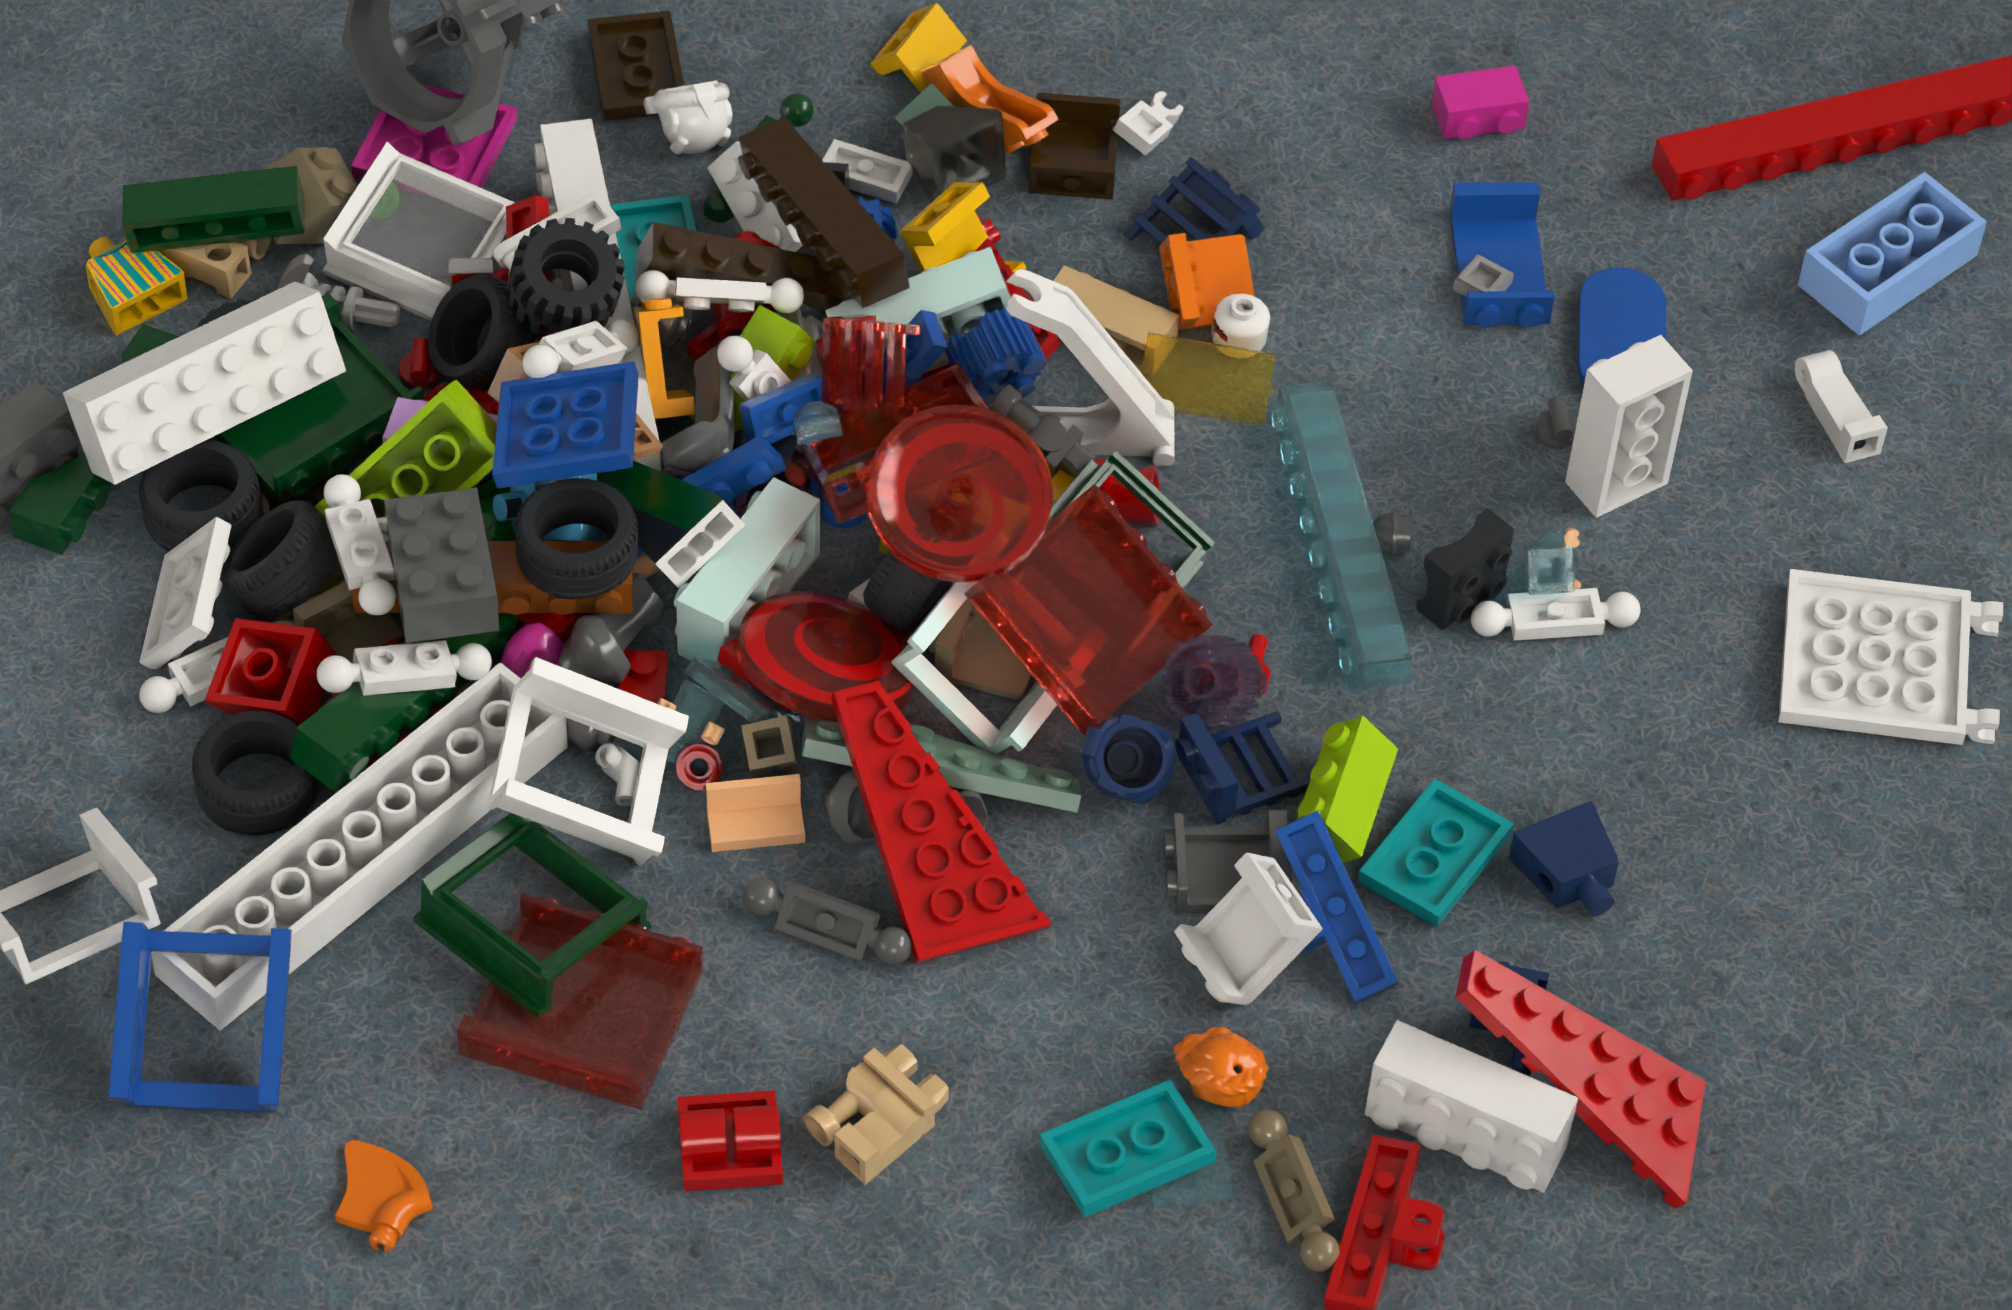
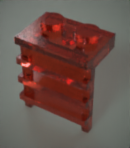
(855, 364)

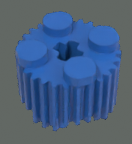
(998, 355)

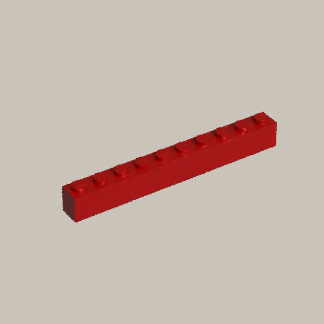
(1834, 129)

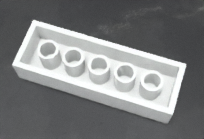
(204, 382)

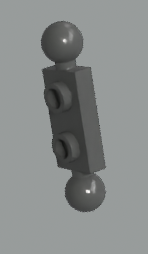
(827, 921)

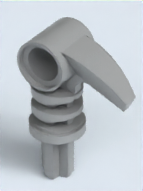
(352, 307)

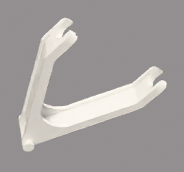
(1135, 415)

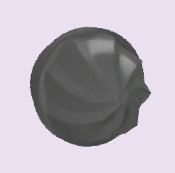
(1393, 532)

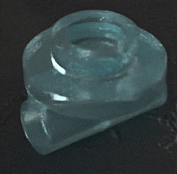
(817, 422)

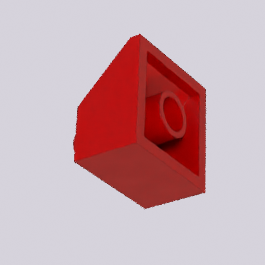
(270, 670)

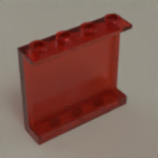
(1090, 610)
(607, 1011)

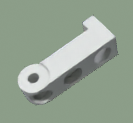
(1839, 406)

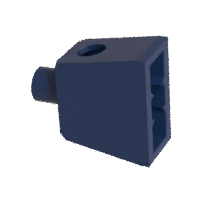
(1568, 858)

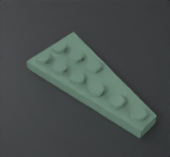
(960, 765)

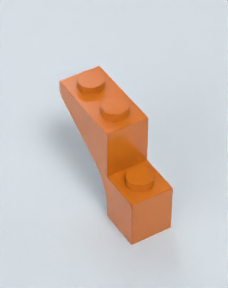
(969, 84)

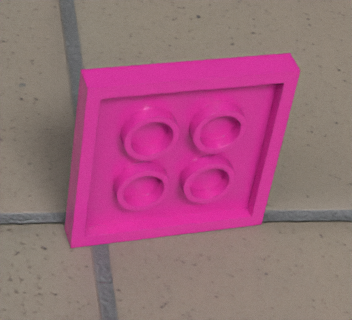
(467, 161)

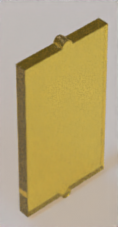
(1210, 377)

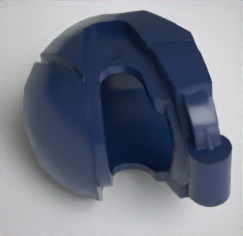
(1126, 750)

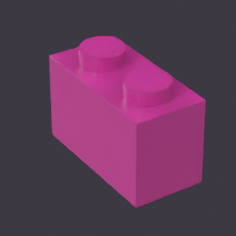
(1480, 102)

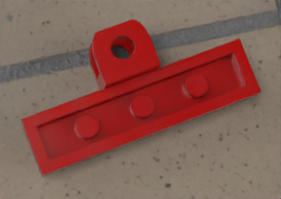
(1383, 1227)

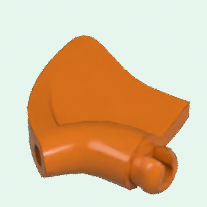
(381, 1194)

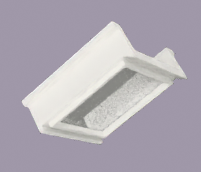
(405, 229)

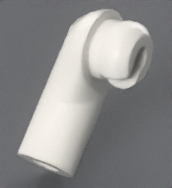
(621, 768)

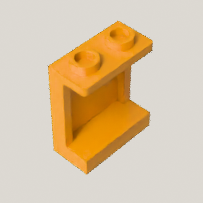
(646, 320)

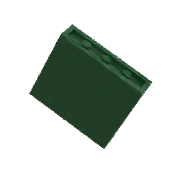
(324, 426)

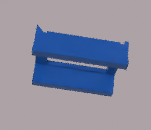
(132, 1012)

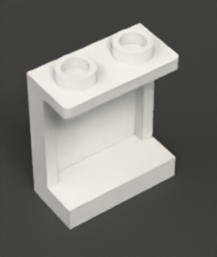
(1249, 932)

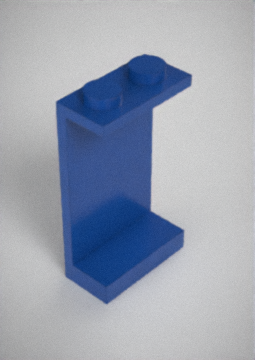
(1502, 227)

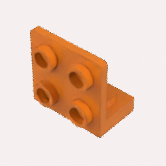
(1203, 274)

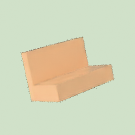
(755, 813)

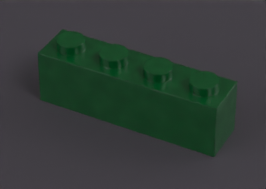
(213, 209)

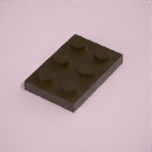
(633, 61)

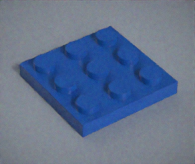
(566, 425)

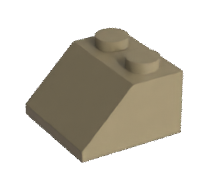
(326, 190)

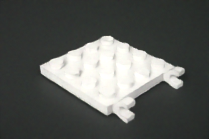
(1882, 658)

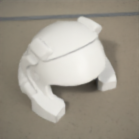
(693, 116)

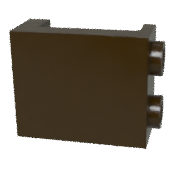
(1079, 148)

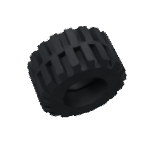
(572, 249)

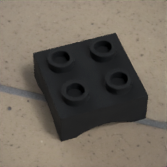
(1467, 571)

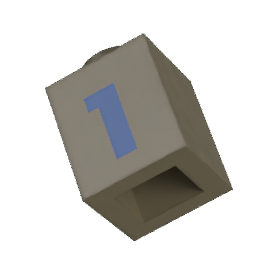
(772, 747)

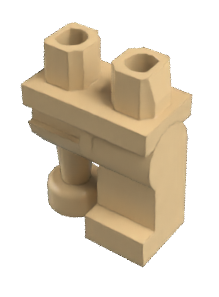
(220, 264)
(892, 1108)

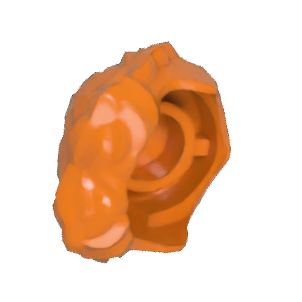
(1210, 1062)

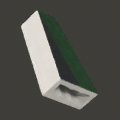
(675, 520)

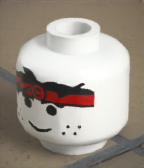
(1241, 322)

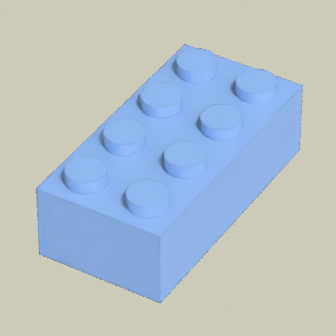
(1891, 253)

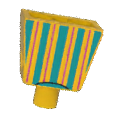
(132, 284)

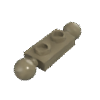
(1293, 1190)

